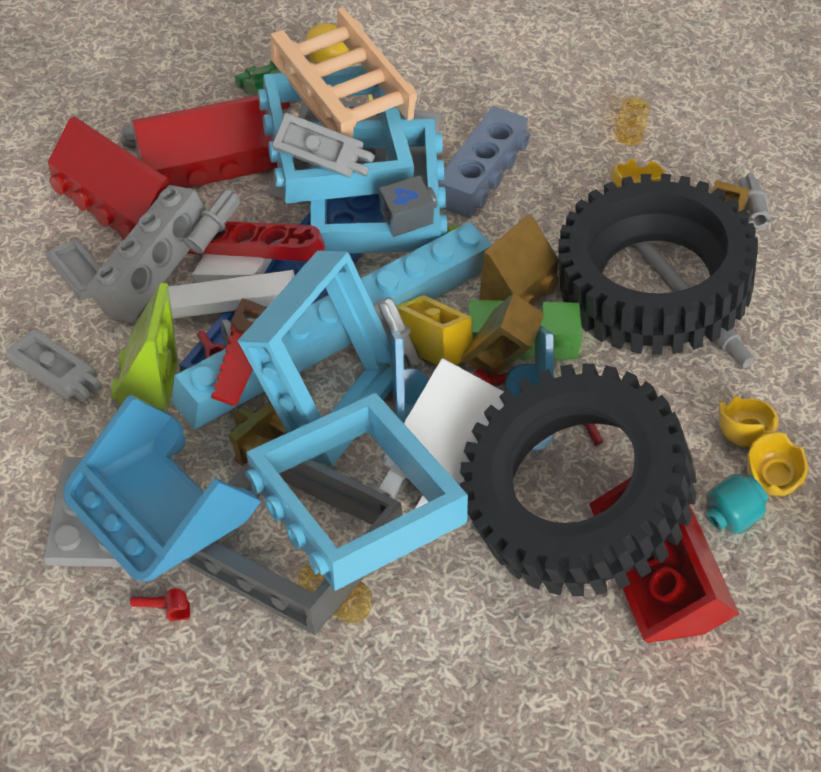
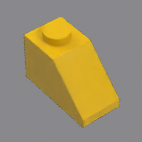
(436, 329)

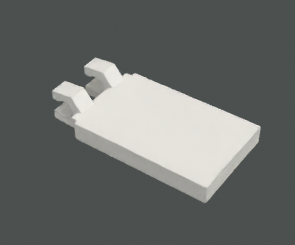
(444, 421)

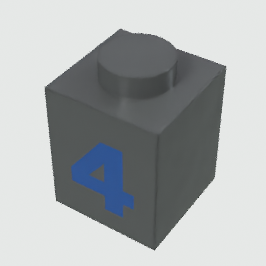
(407, 205)

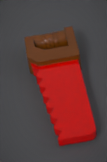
(236, 367)

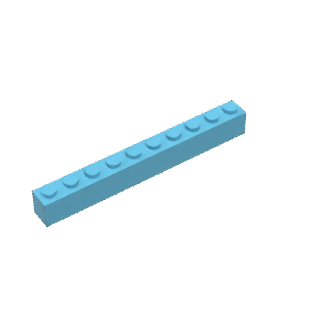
(319, 329)

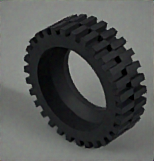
(658, 213)
(617, 537)

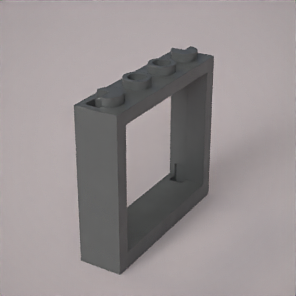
(275, 592)

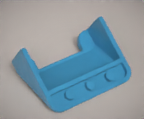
(143, 501)

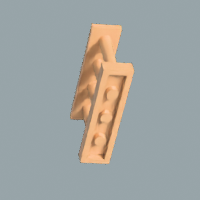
(323, 98)

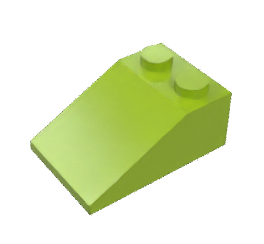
(150, 355)

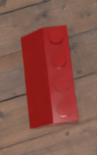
(205, 142)
(103, 177)
(680, 594)

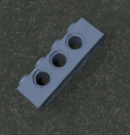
(483, 159)

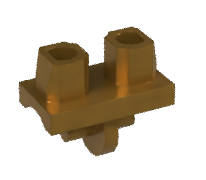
(254, 430)

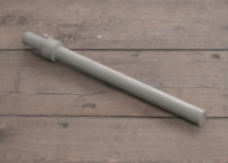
(729, 339)

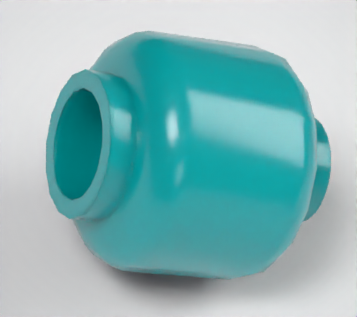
(736, 503)

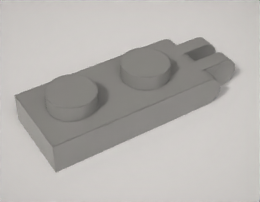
(321, 146)
(54, 366)

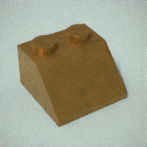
(520, 264)

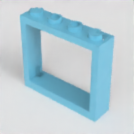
(322, 183)
(377, 236)
(273, 363)
(345, 564)

